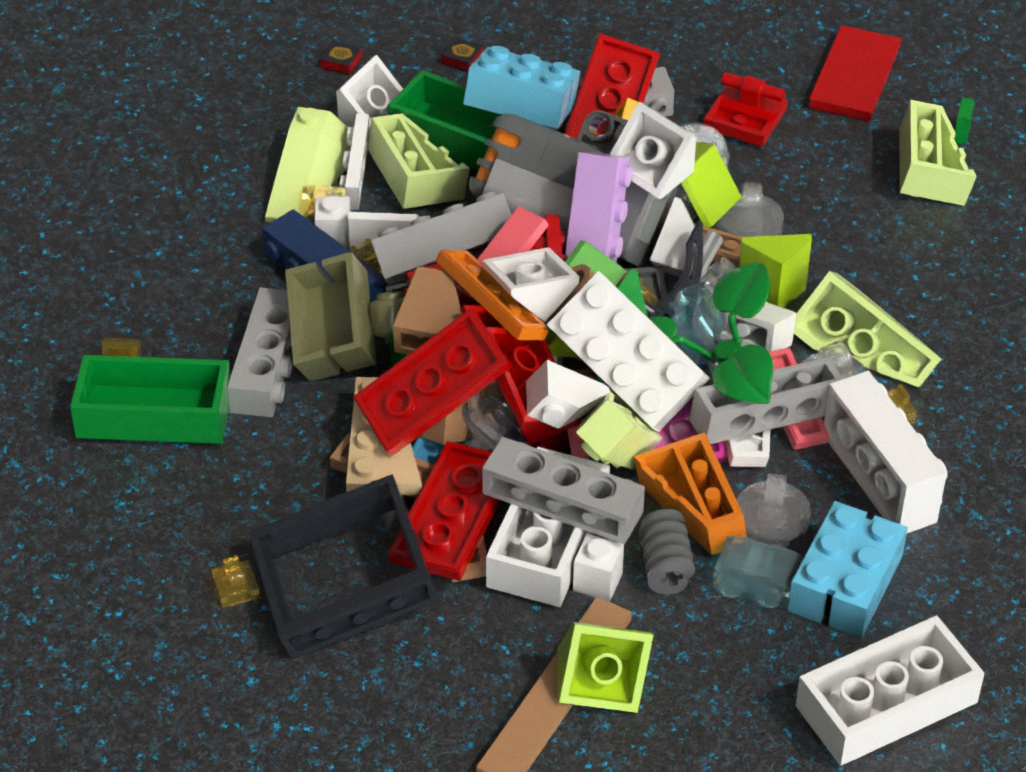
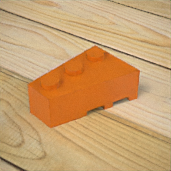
(692, 481)

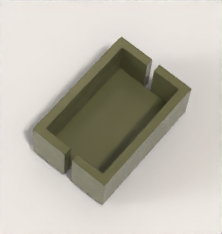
(330, 318)

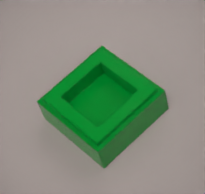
(964, 120)

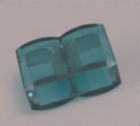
(698, 320)
(756, 572)

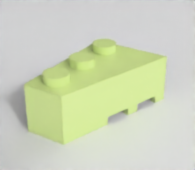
(930, 157)
(413, 165)
(616, 433)

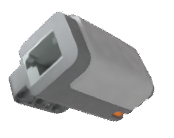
(539, 170)

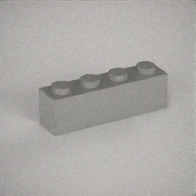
(459, 228)

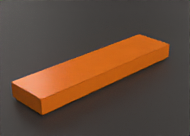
(491, 295)

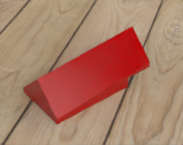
(526, 359)

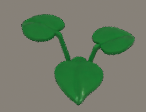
(741, 371)

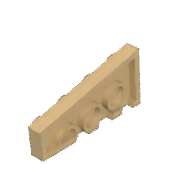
(370, 460)

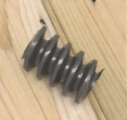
(666, 551)

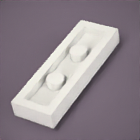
(355, 160)

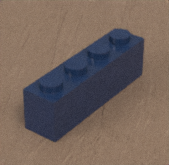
(297, 242)

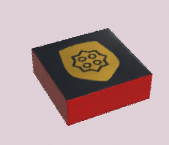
(461, 54)
(341, 57)

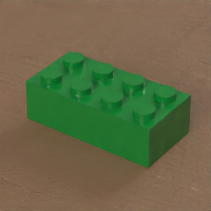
(439, 110)
(151, 399)

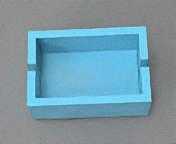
(522, 86)
(853, 563)

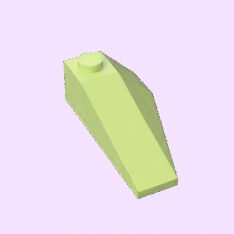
(309, 157)
(872, 336)

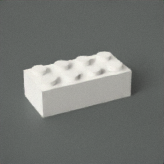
(628, 351)
(884, 452)
(534, 552)
(888, 690)

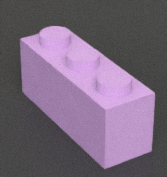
(599, 202)

